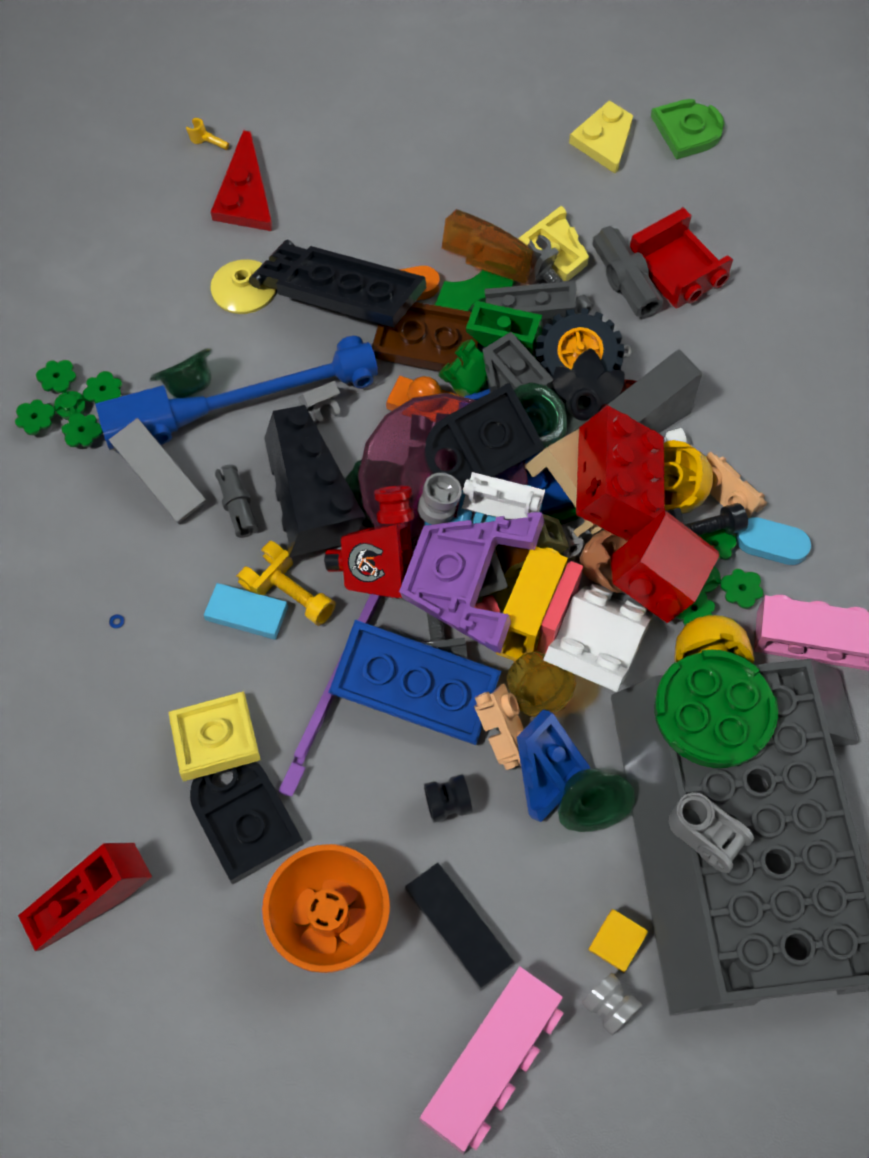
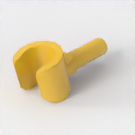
(199, 135)

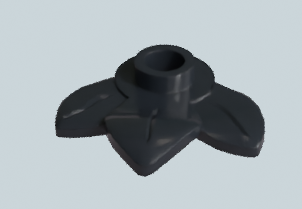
(589, 380)

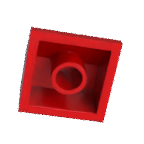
(663, 566)

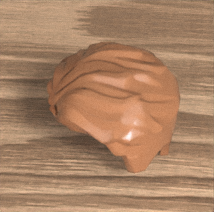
(597, 558)

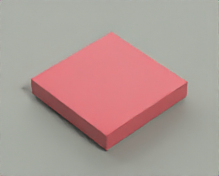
(559, 605)

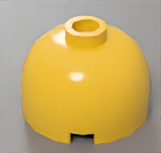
(686, 476)
(713, 633)

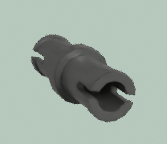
(236, 501)

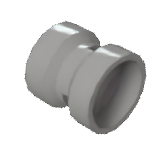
(439, 498)
(608, 1000)

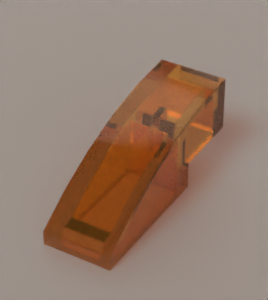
(487, 246)

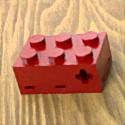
(619, 473)

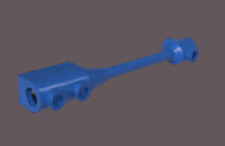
(162, 416)

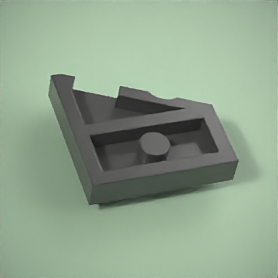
(511, 362)

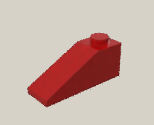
(85, 893)

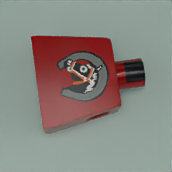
(373, 559)

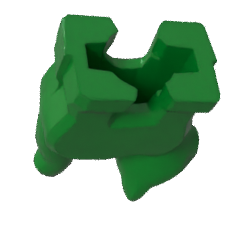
(470, 376)

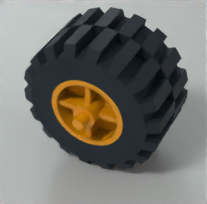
(574, 334)

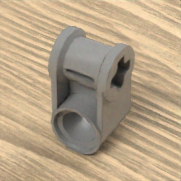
(712, 831)

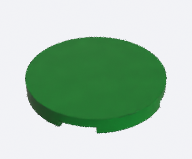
(715, 709)

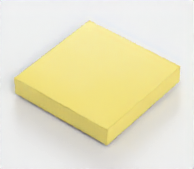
(213, 736)

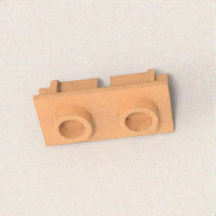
(730, 489)
(501, 711)

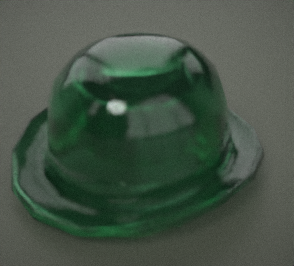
(186, 377)
(544, 411)
(595, 800)

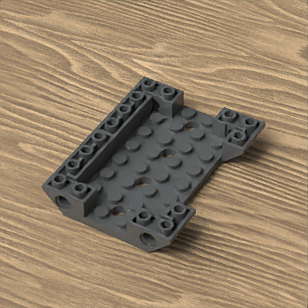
(728, 931)

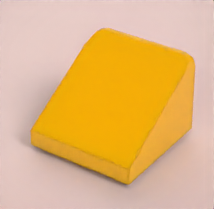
(618, 940)

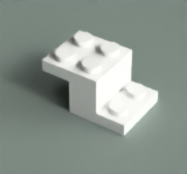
(599, 636)

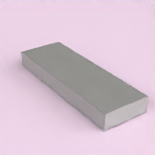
(157, 470)

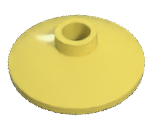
(233, 291)

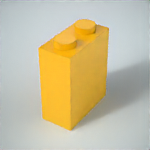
(531, 600)

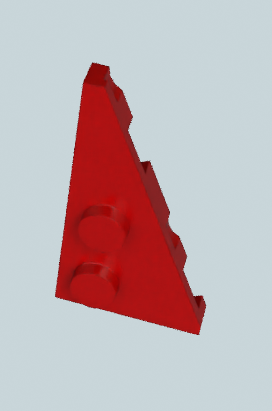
(242, 192)

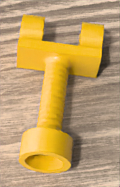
(317, 607)

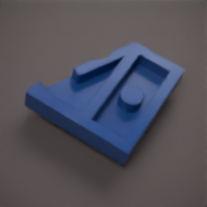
(547, 763)

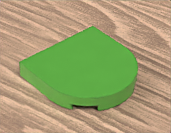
(688, 126)

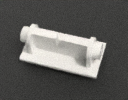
(500, 497)

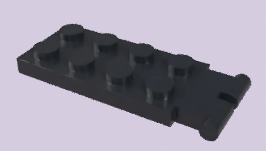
(340, 283)

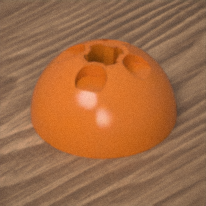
(314, 888)

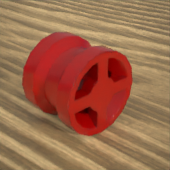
(394, 504)

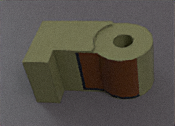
(514, 557)

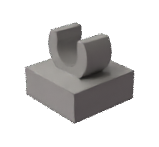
(319, 397)

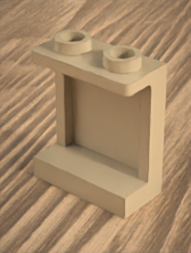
(562, 462)

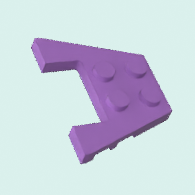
(451, 569)

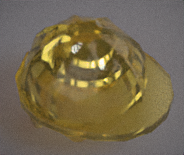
(540, 684)

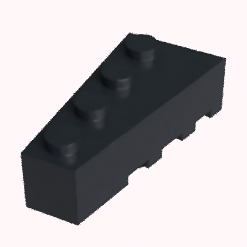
(309, 484)

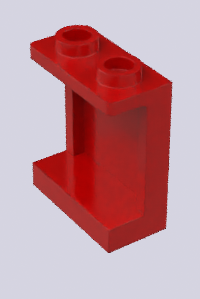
(678, 260)

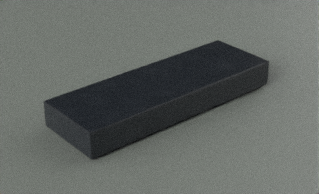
(459, 926)

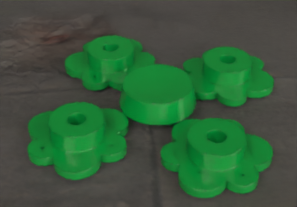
(69, 404)
(731, 584)

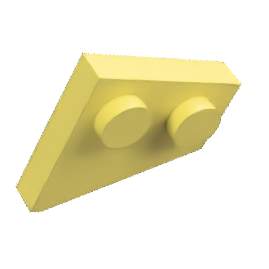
(604, 135)
(572, 255)

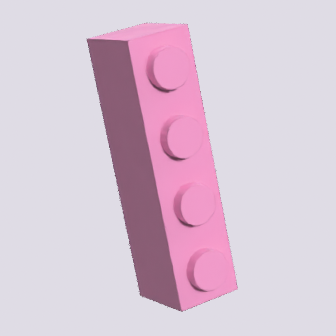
(813, 631)
(491, 1060)

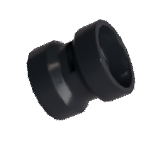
(457, 798)

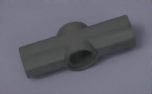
(627, 272)

